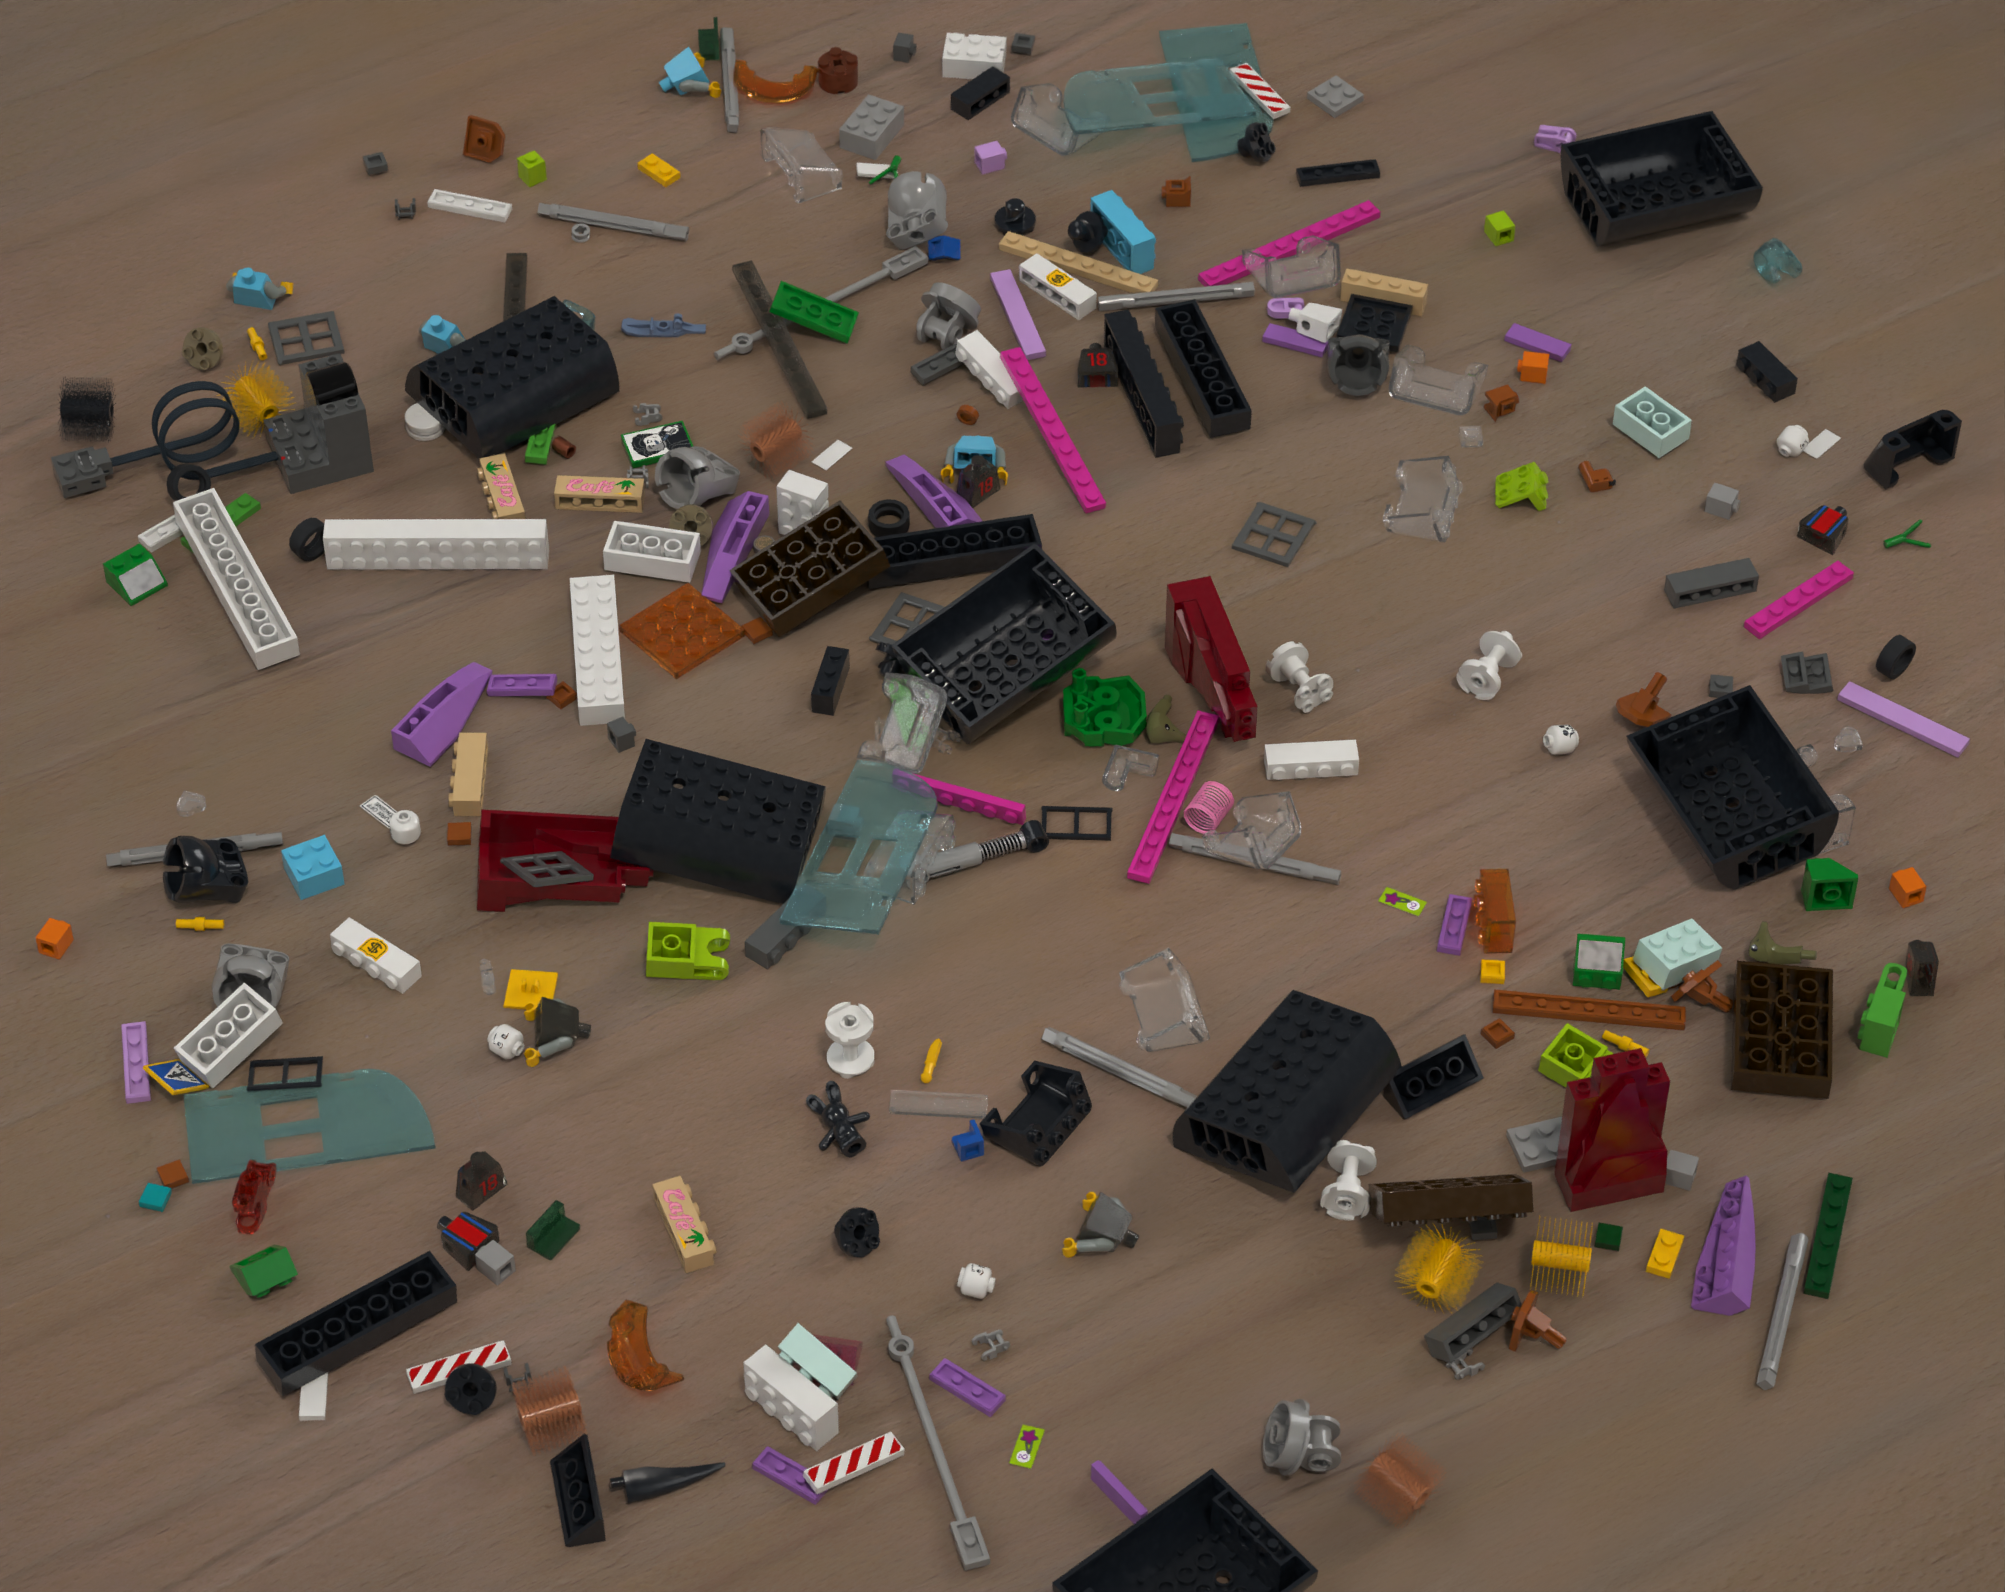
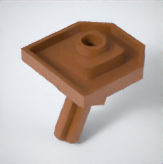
(483, 139)
(1642, 706)
(1703, 988)
(1533, 1323)

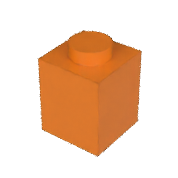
(1533, 367)
(1907, 887)
(54, 938)

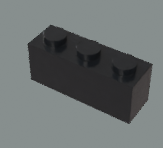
(980, 93)
(1766, 371)
(830, 681)

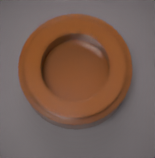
(967, 414)

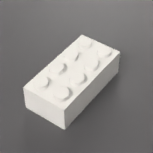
(652, 551)
(228, 1035)
(791, 1398)

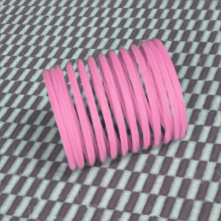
(1194, 804)

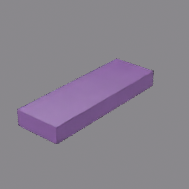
(1293, 340)
(1537, 342)
(522, 685)
(1454, 924)
(967, 1387)
(786, 1473)
(1117, 1492)

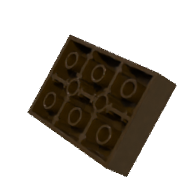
(809, 568)
(1782, 1029)
(1451, 1198)

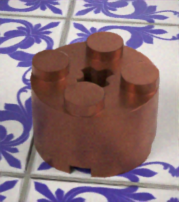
(838, 71)

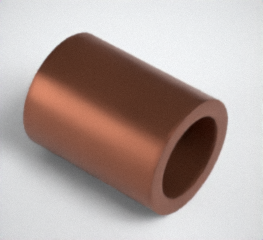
(563, 447)

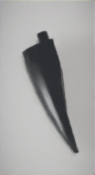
(652, 1482)

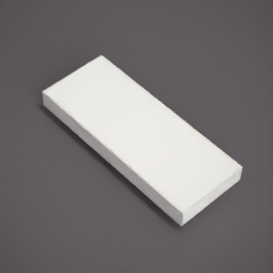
(872, 170)

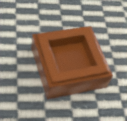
(757, 630)
(563, 695)
(459, 833)
(1497, 1033)
(172, 1174)

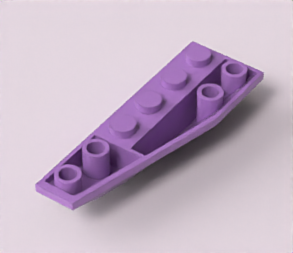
(932, 496)
(732, 541)
(440, 715)
(1728, 1256)

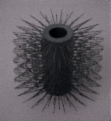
(86, 409)

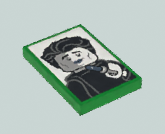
(650, 444)

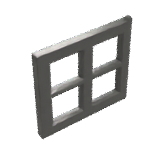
(306, 338)
(1296, 542)
(891, 616)
(567, 864)

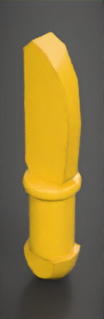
(931, 1060)

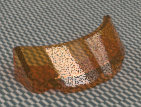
(770, 91)
(631, 1352)

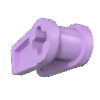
(1552, 137)

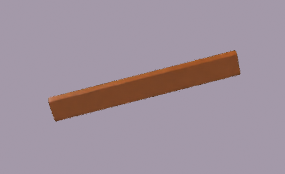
(1589, 1009)

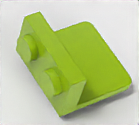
(1520, 484)

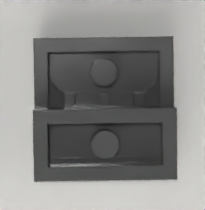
(1807, 674)

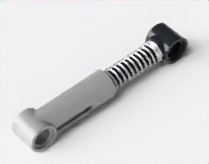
(1029, 837)

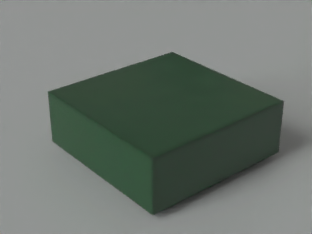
(1608, 1236)

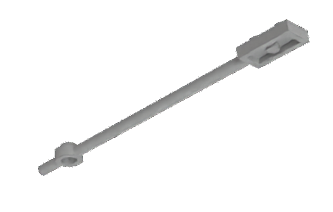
(895, 267)
(964, 1529)

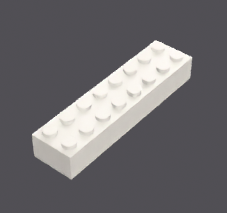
(596, 649)

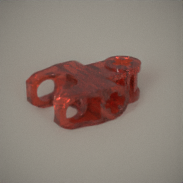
(252, 1194)

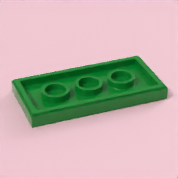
(814, 312)

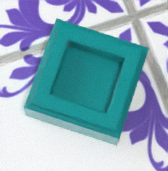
(155, 1197)

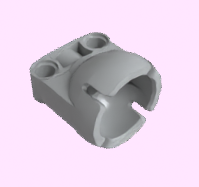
(916, 209)
(694, 476)
(257, 967)

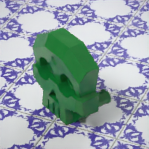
(1088, 710)

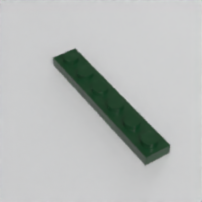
(1828, 1235)

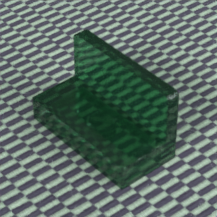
(709, 42)
(551, 1231)

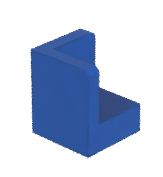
(944, 247)
(969, 1144)

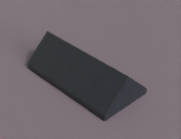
(1433, 1077)
(578, 1494)

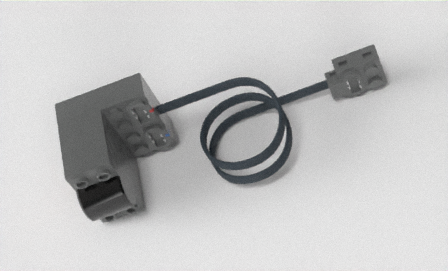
(310, 445)

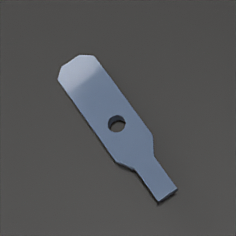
(662, 328)

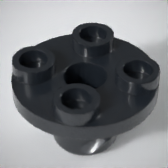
(1256, 143)
(1015, 217)
(1087, 231)
(890, 662)
(857, 1232)
(470, 1388)

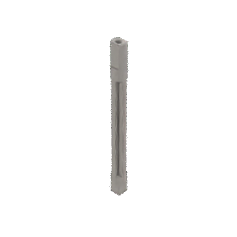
(729, 84)
(614, 221)
(1165, 297)
(156, 853)
(1282, 864)
(1118, 1067)
(1782, 1311)

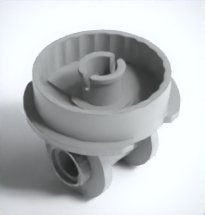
(946, 314)
(1300, 1439)

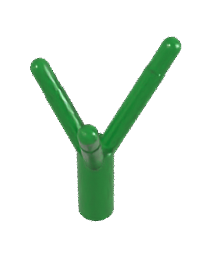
(893, 169)
(1902, 538)

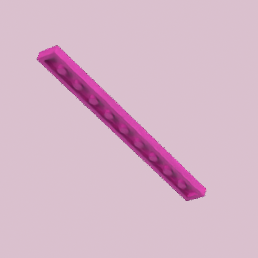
(1286, 246)
(1053, 430)
(1173, 797)

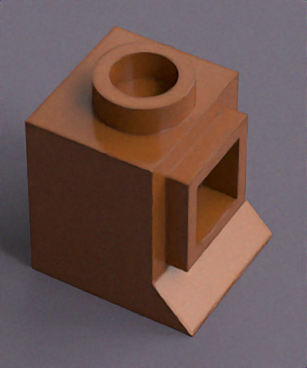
(1177, 193)
(1501, 400)

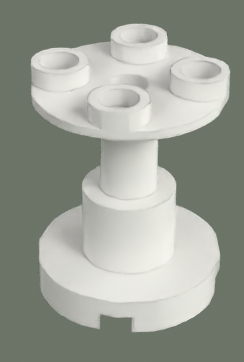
(1290, 665)
(1482, 675)
(849, 1029)
(1346, 1196)

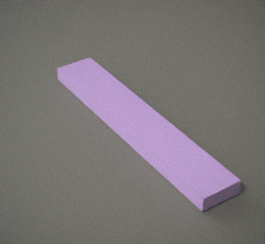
(1017, 314)
(1903, 719)

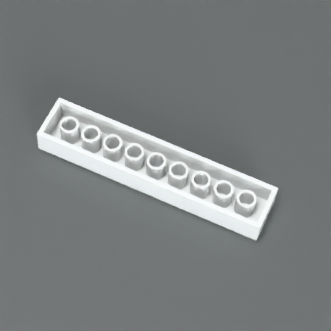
(436, 543)
(236, 579)

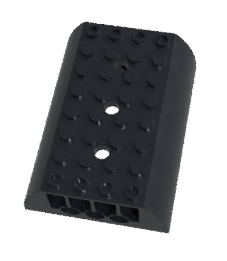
(1662, 164)
(556, 374)
(1000, 623)
(1780, 807)
(713, 839)
(1331, 1075)
(1191, 1543)

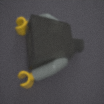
(555, 1028)
(1102, 1228)

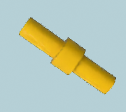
(256, 343)
(200, 923)
(1623, 1043)

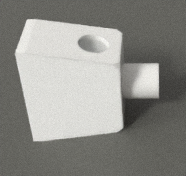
(1317, 321)

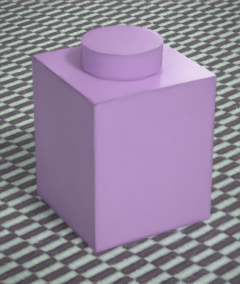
(990, 157)

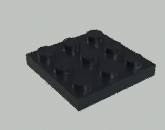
(1376, 319)

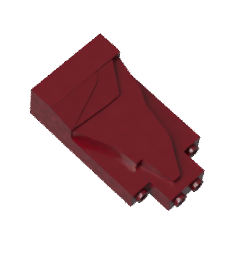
(1209, 655)
(581, 837)
(1613, 1132)

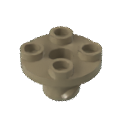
(202, 348)
(692, 519)

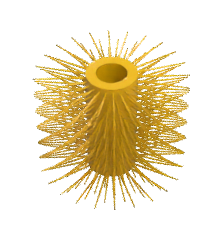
(256, 398)
(1561, 1256)
(1439, 1268)

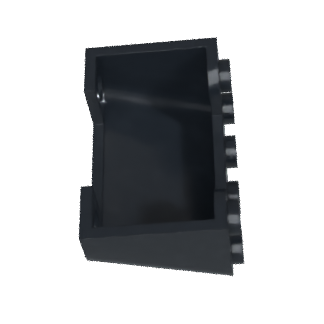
(1931, 435)
(1046, 1115)

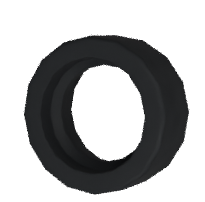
(178, 471)
(888, 507)
(302, 534)
(1896, 656)

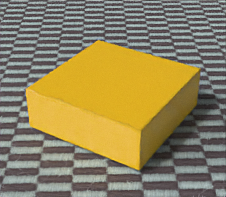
(1492, 971)

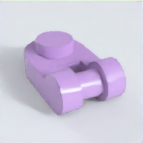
(1281, 307)

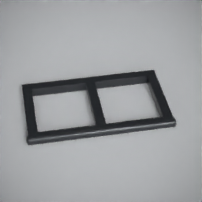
(1076, 835)
(285, 1062)

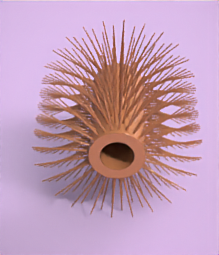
(776, 440)
(549, 1410)
(1400, 1480)

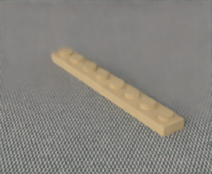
(1079, 264)

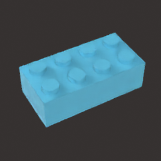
(1127, 235)

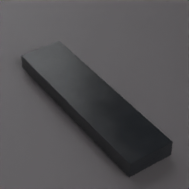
(1338, 173)

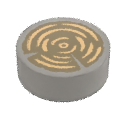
(762, 542)

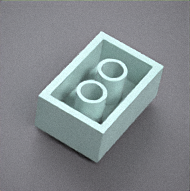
(1652, 422)
(1676, 952)
(817, 1362)

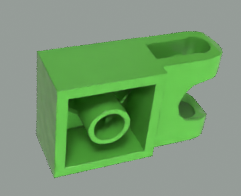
(1884, 1013)

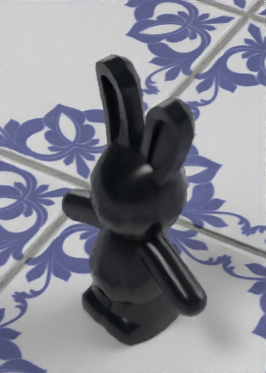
(837, 1119)

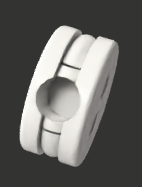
(421, 424)

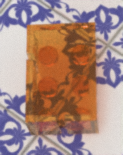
(1495, 911)

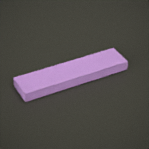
(134, 1058)

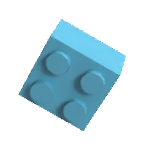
(312, 867)

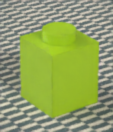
(532, 168)
(1499, 228)

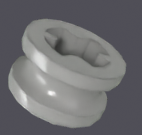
(580, 228)

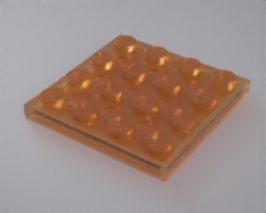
(682, 630)

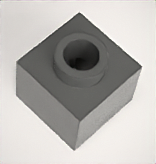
(904, 47)
(621, 734)

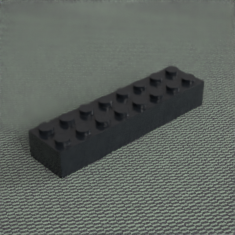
(1203, 368)
(1143, 384)
(954, 550)
(355, 1323)

